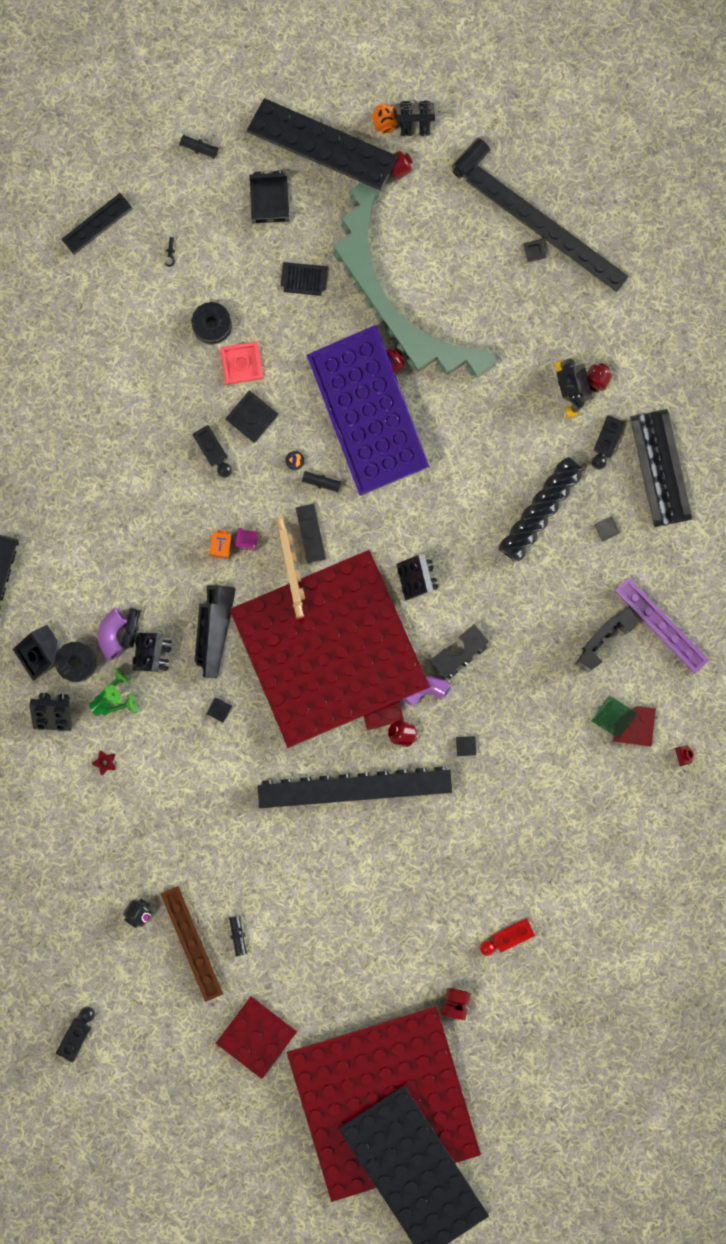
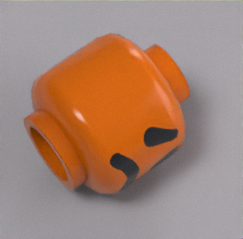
(384, 118)

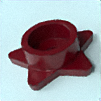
(103, 757)

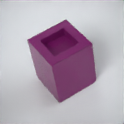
(246, 540)

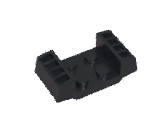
(625, 622)

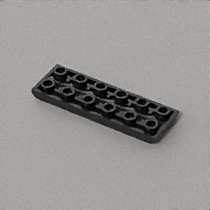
(661, 468)

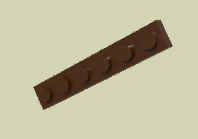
(192, 944)

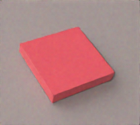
(241, 363)

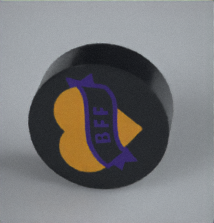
(294, 460)

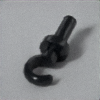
(170, 250)

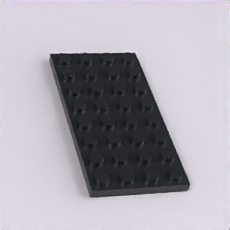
(413, 1170)

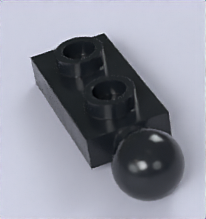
(607, 441)
(212, 450)
(76, 1035)

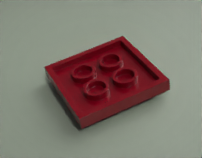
(256, 1037)

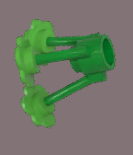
(101, 704)

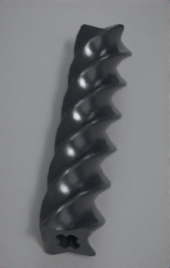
(543, 505)

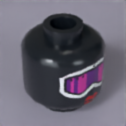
(137, 913)

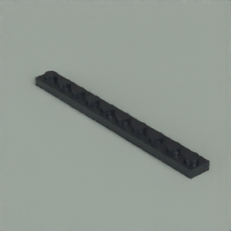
(547, 228)

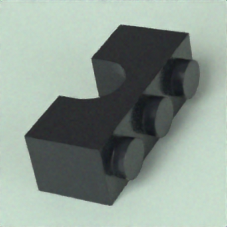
(473, 643)

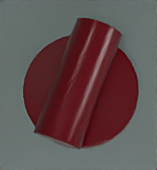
(684, 755)

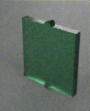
(614, 717)

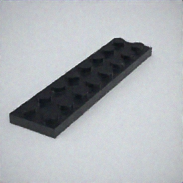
(322, 144)

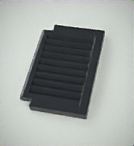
(303, 278)

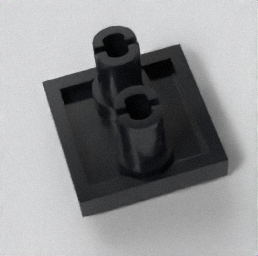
(415, 112)
(415, 577)
(149, 651)
(51, 714)

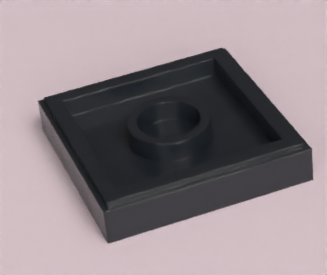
(251, 416)

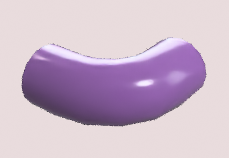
(108, 634)
(438, 688)

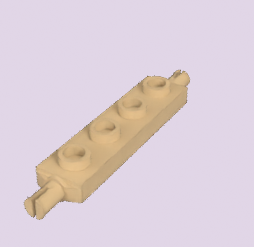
(290, 560)

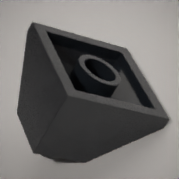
(37, 651)

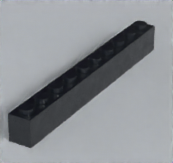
(354, 788)

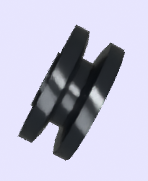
(207, 312)
(67, 653)

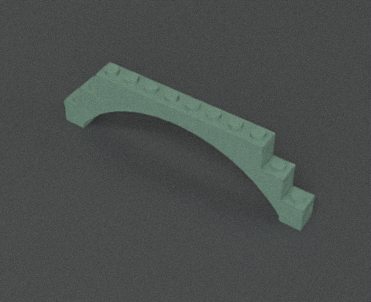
(416, 345)

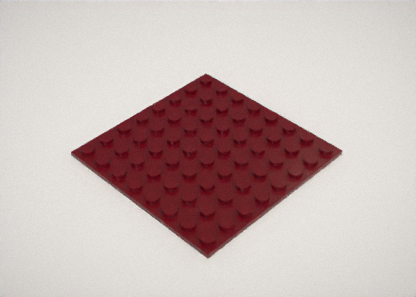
(335, 660)
(363, 1066)

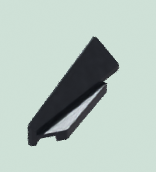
(212, 628)

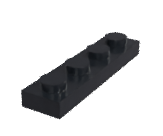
(96, 223)

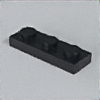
(310, 533)

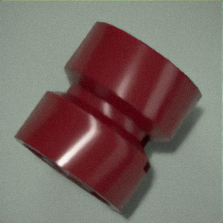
(458, 997)

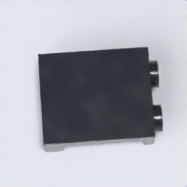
(269, 197)

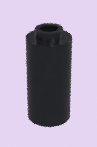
(470, 158)

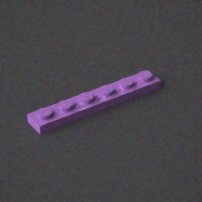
(661, 625)

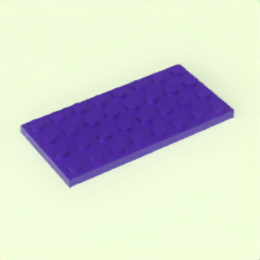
(368, 410)

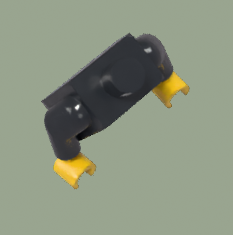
(573, 385)

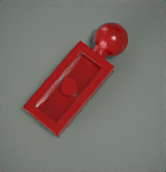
(508, 938)

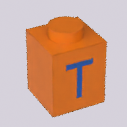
(221, 544)

